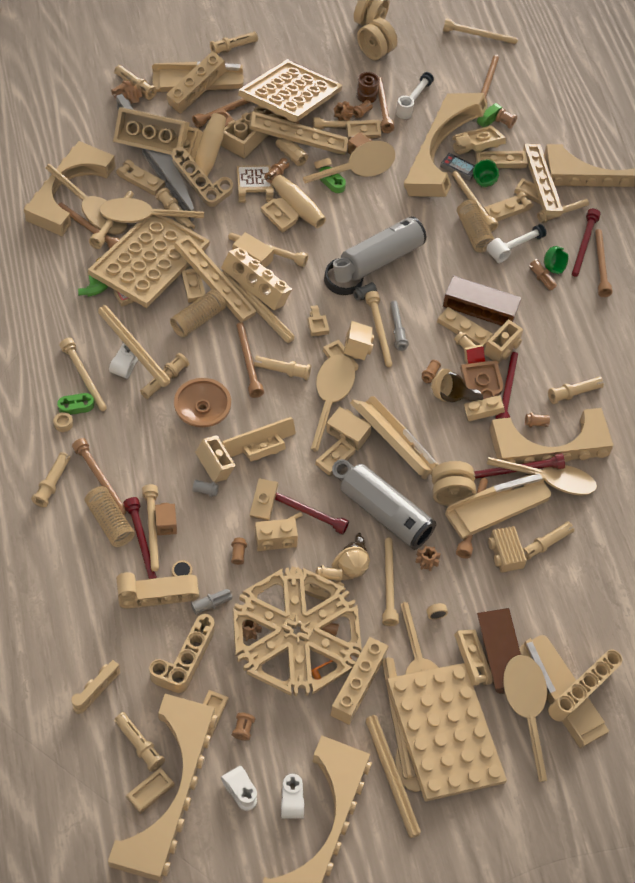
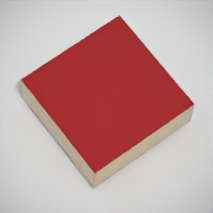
(474, 354)

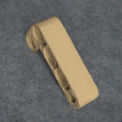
(198, 175)
(155, 591)
(188, 652)

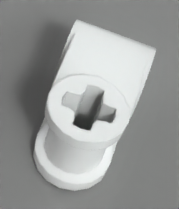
(123, 362)
(239, 785)
(292, 800)

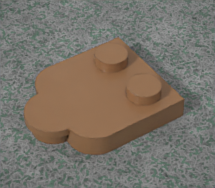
(483, 377)

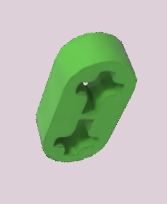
(489, 115)
(330, 181)
(76, 403)

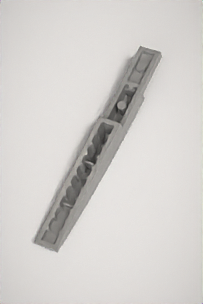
(164, 168)

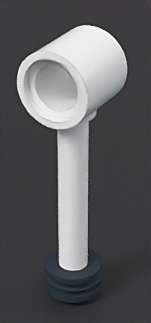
(406, 103)
(501, 251)

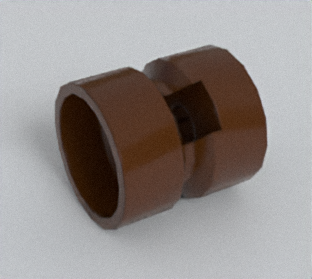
(367, 87)

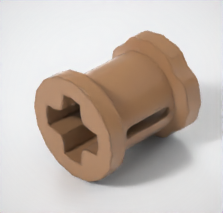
(506, 118)
(245, 720)

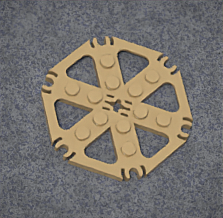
(310, 624)

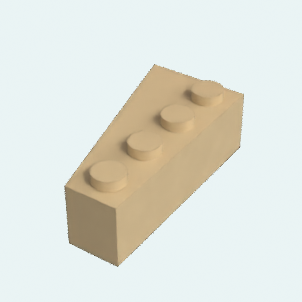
(240, 138)

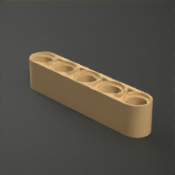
(585, 685)

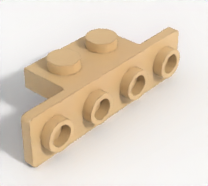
(261, 441)

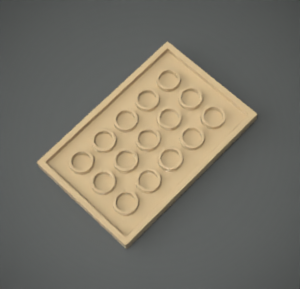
(290, 90)
(145, 259)
(445, 732)

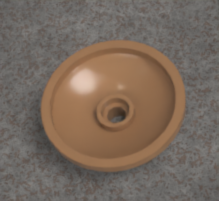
(202, 394)

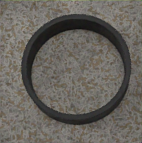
(336, 289)

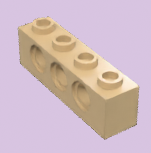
(196, 82)
(256, 278)
(359, 680)

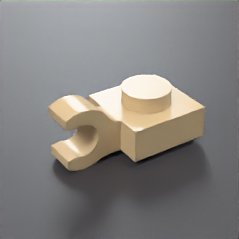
(317, 324)

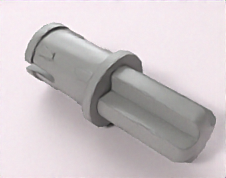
(211, 601)

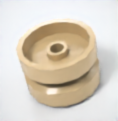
(369, 10)
(377, 38)
(452, 482)

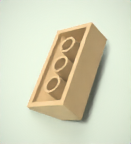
(150, 131)

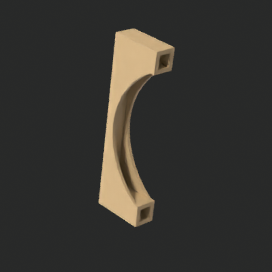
(456, 110)
(571, 171)
(344, 771)
(150, 850)

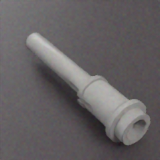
(401, 342)

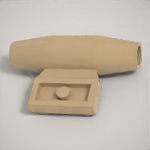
(205, 145)
(293, 204)

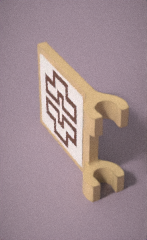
(251, 180)

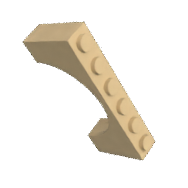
(80, 161)
(591, 442)

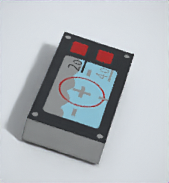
(454, 163)

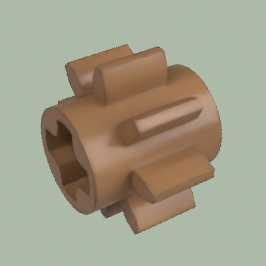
(132, 94)
(343, 111)
(428, 558)
(248, 631)

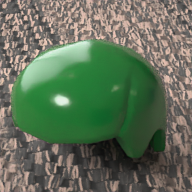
(486, 173)
(556, 260)

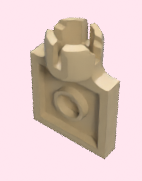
(478, 140)

